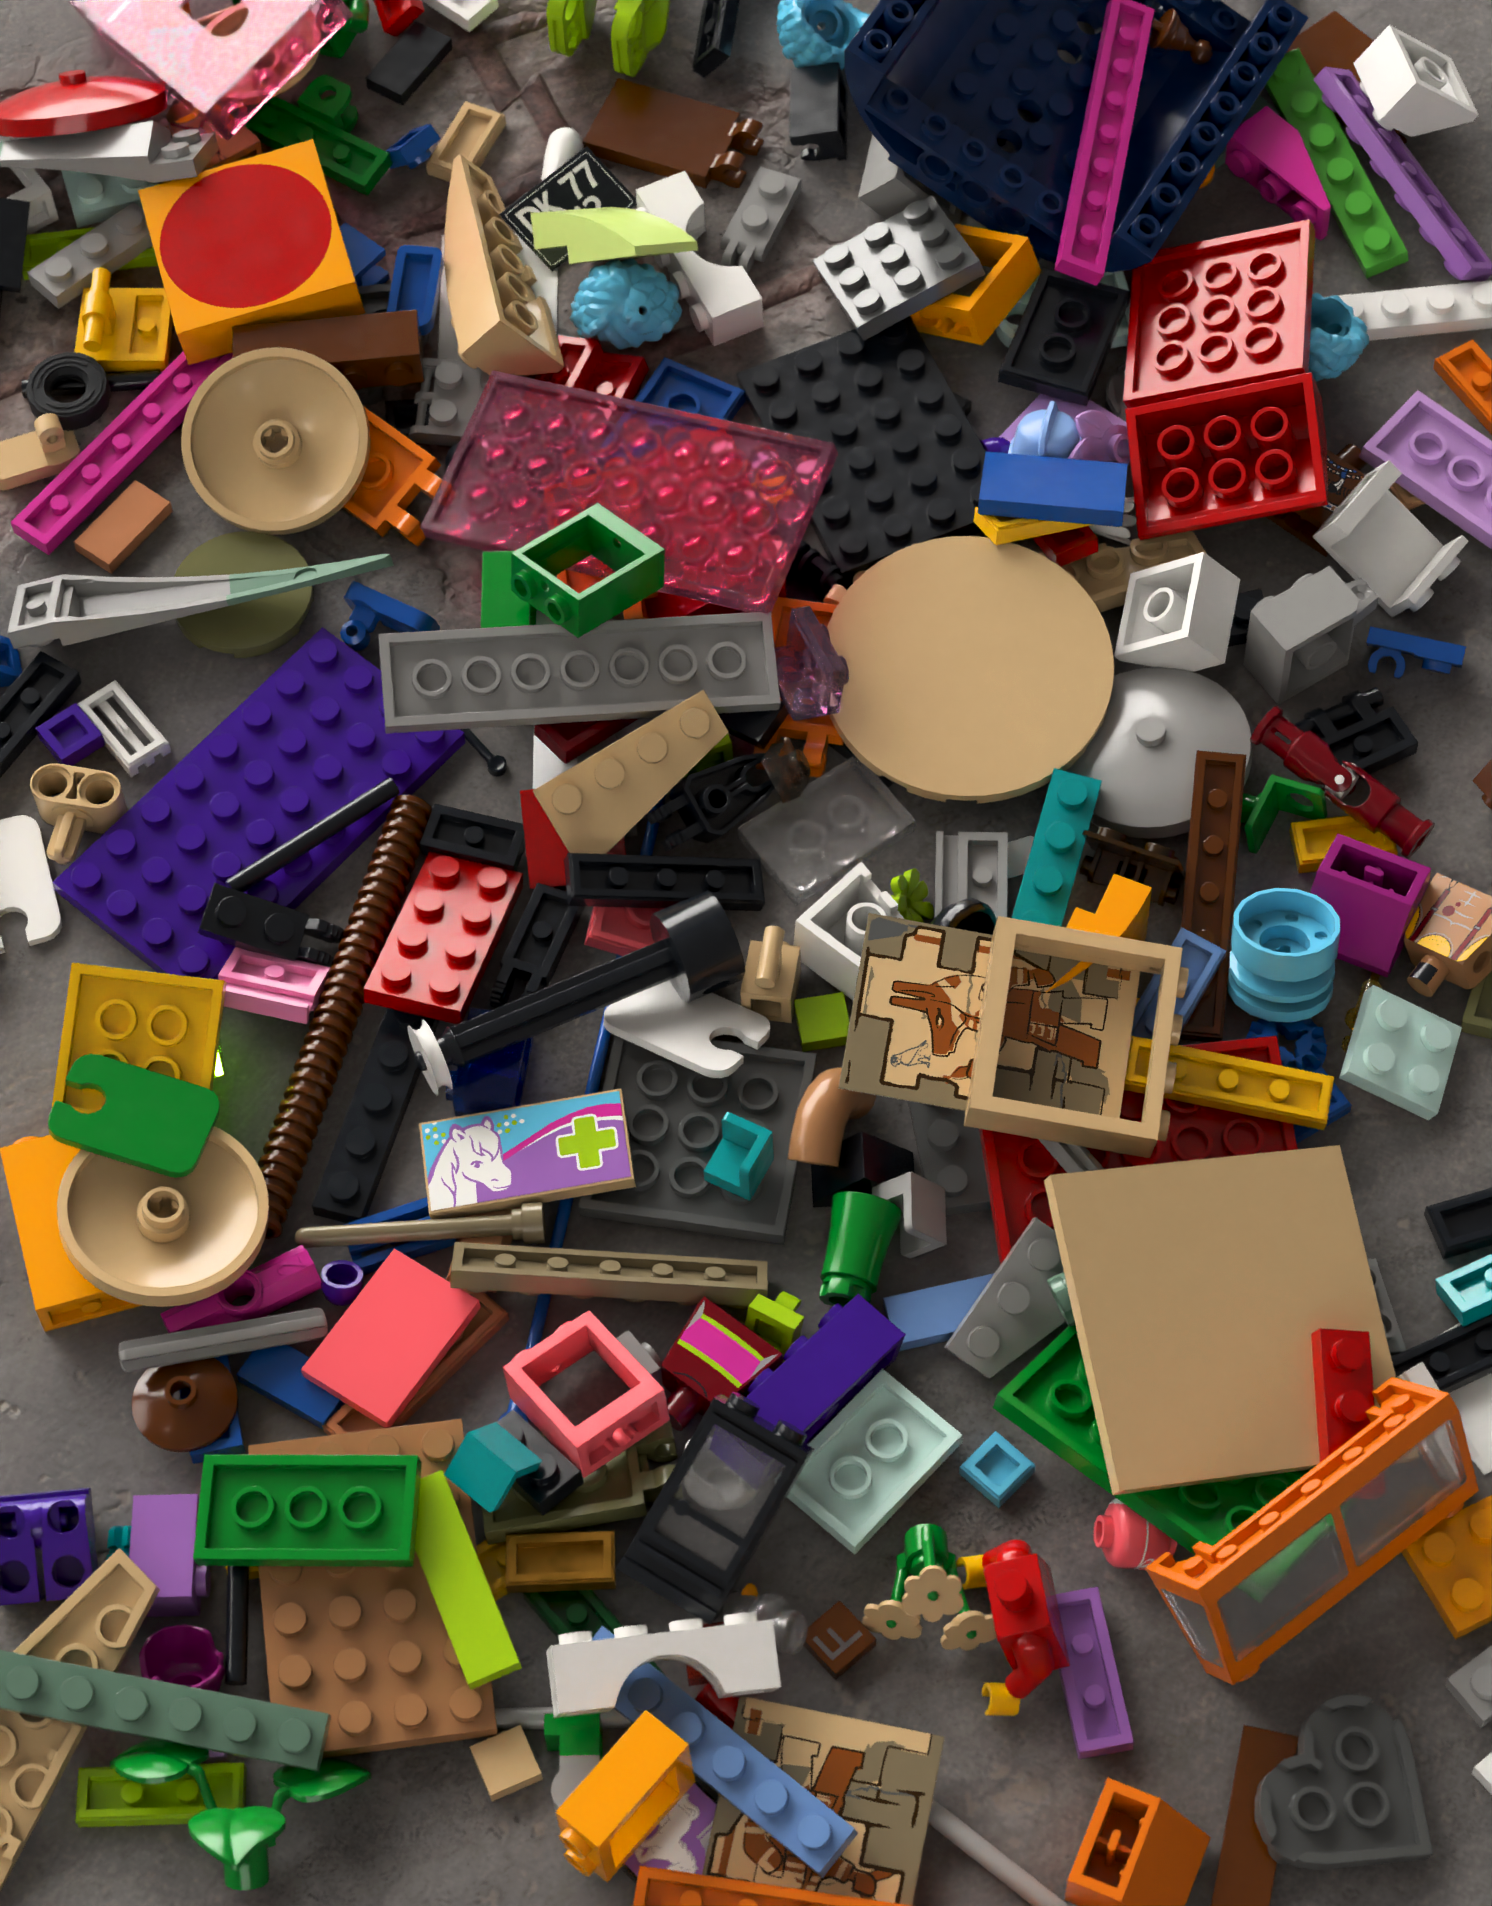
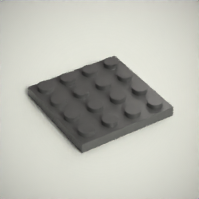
(678, 1126)

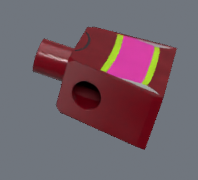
(712, 1359)

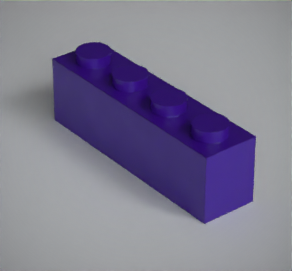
(828, 1368)

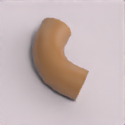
(823, 1119)

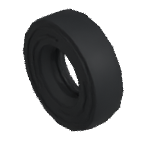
(63, 368)

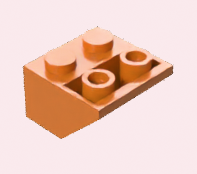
(1136, 1852)

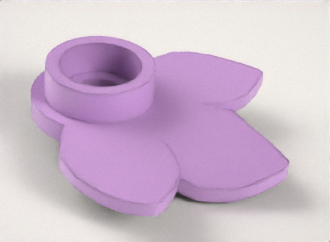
(1100, 439)

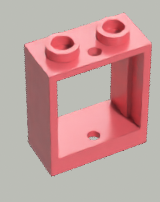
(609, 1429)

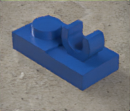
(1436, 654)

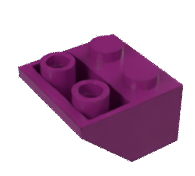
(1374, 899)

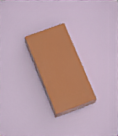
(123, 526)

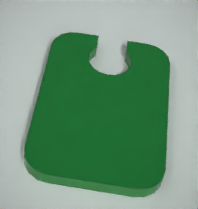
(145, 1116)

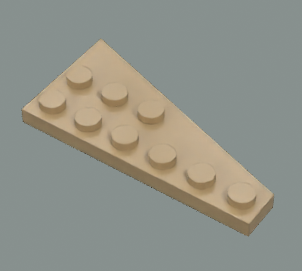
(86, 1630)

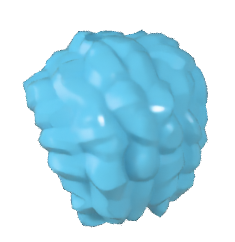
(805, 42)
(611, 301)
(1335, 337)

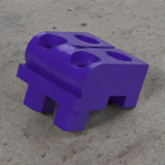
(63, 1528)

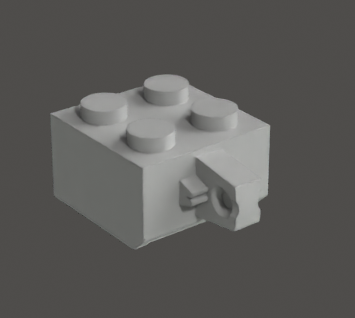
(1305, 632)

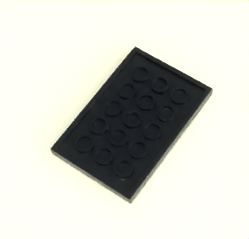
(901, 439)

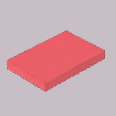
(391, 1339)

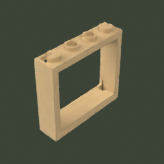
(1061, 1124)

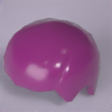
(183, 1657)

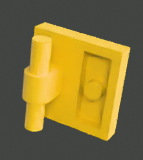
(124, 326)

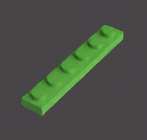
(1344, 181)

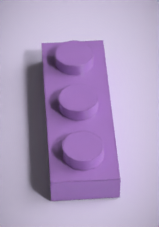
(1092, 1679)

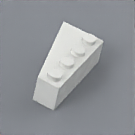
(835, 928)

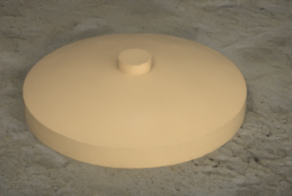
(275, 441)
(163, 1235)

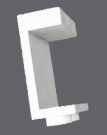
(1387, 544)

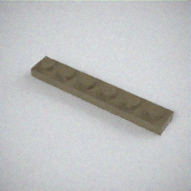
(607, 1274)

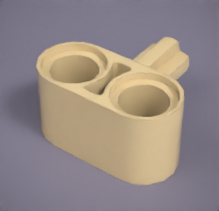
(76, 806)

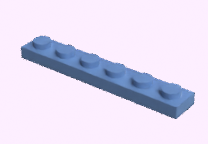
(738, 1769)

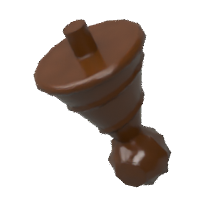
(1173, 35)

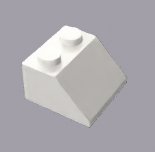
(1412, 85)
(1178, 614)

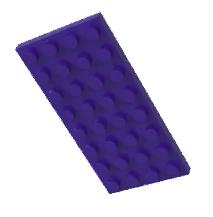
(252, 784)

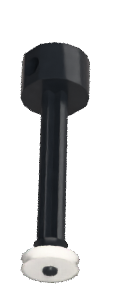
(690, 948)

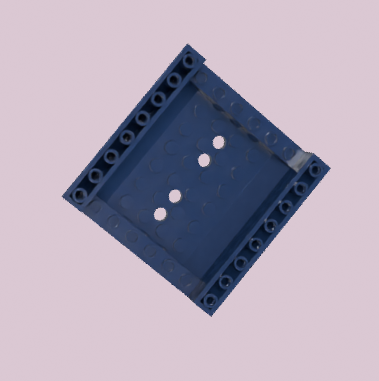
(951, 73)

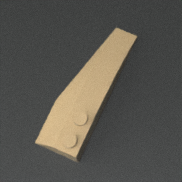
(488, 287)

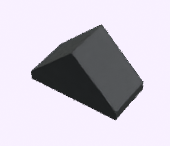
(862, 1165)

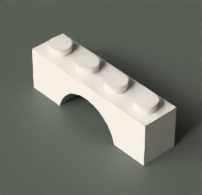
(719, 296)
(732, 1657)

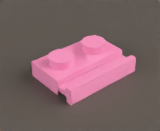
(272, 985)

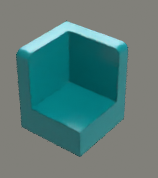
(740, 1156)
(490, 1464)

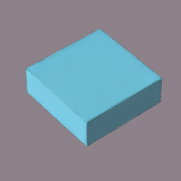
(997, 1469)

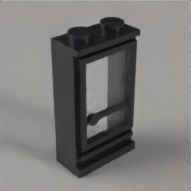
(716, 1506)

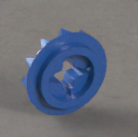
(1310, 1044)

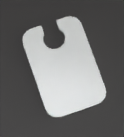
(27, 879)
(684, 1031)

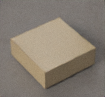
(506, 1763)

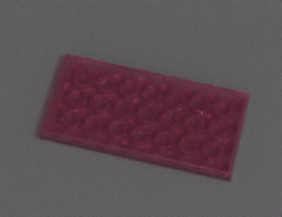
(704, 488)

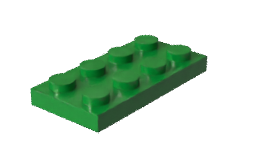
(308, 1510)

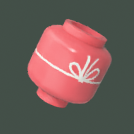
(1129, 1538)

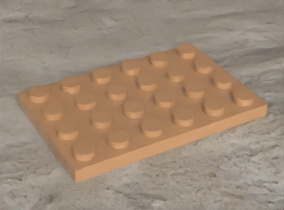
(372, 1637)

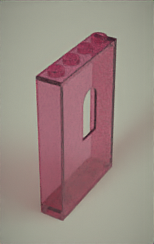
(213, 75)

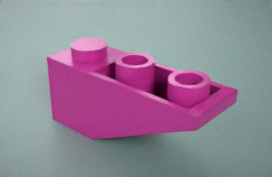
(1277, 164)

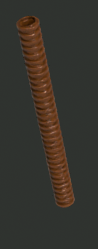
(340, 1005)

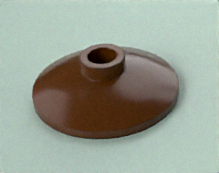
(188, 1422)

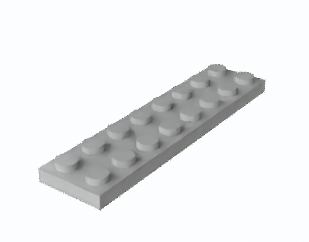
(556, 678)

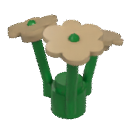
(931, 1592)

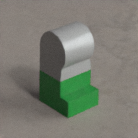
(579, 1748)

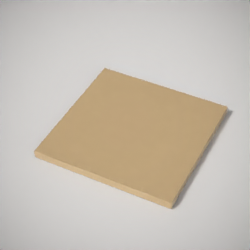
(1203, 1304)

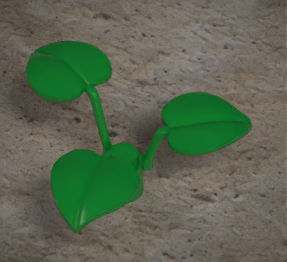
(243, 1834)

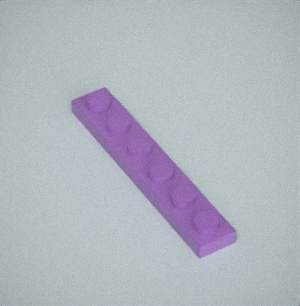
(1412, 185)

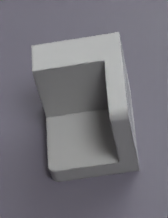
(922, 1209)

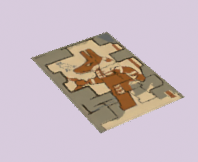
(922, 1010)
(861, 1770)

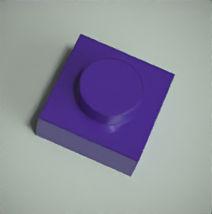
(70, 735)

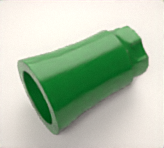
(856, 1246)

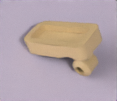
(37, 453)

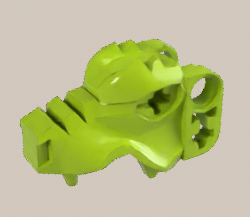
(634, 31)

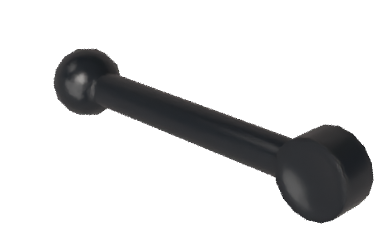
(496, 763)

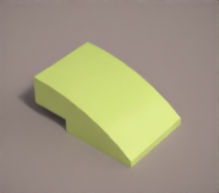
(608, 234)

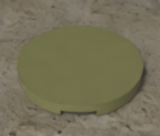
(254, 625)

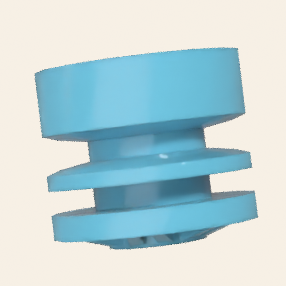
(1283, 954)

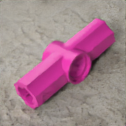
(270, 1285)

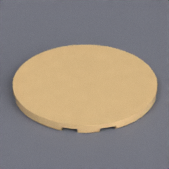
(970, 669)

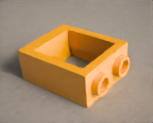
(978, 316)
(625, 1797)

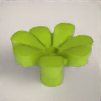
(909, 896)

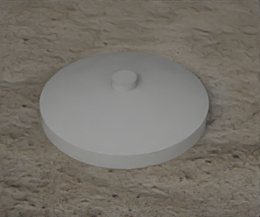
(1151, 747)

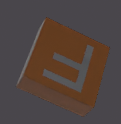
(838, 1640)

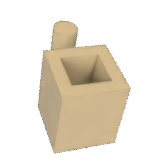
(771, 976)

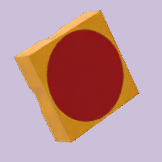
(249, 248)

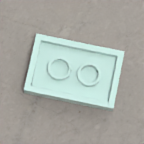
(871, 1460)

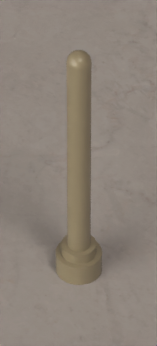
(523, 1223)

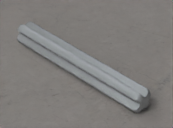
(222, 1339)

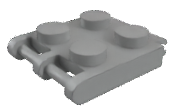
(451, 402)

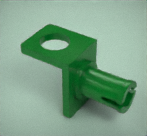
(1261, 811)

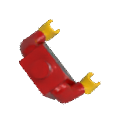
(1023, 1618)

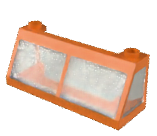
(1322, 1533)

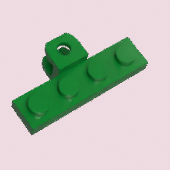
(340, 153)

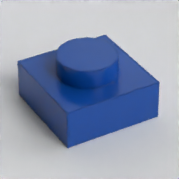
(413, 147)

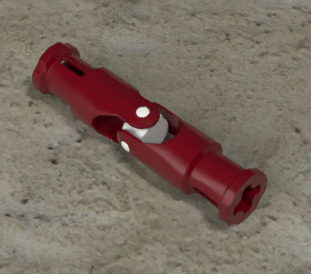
(1313, 761)

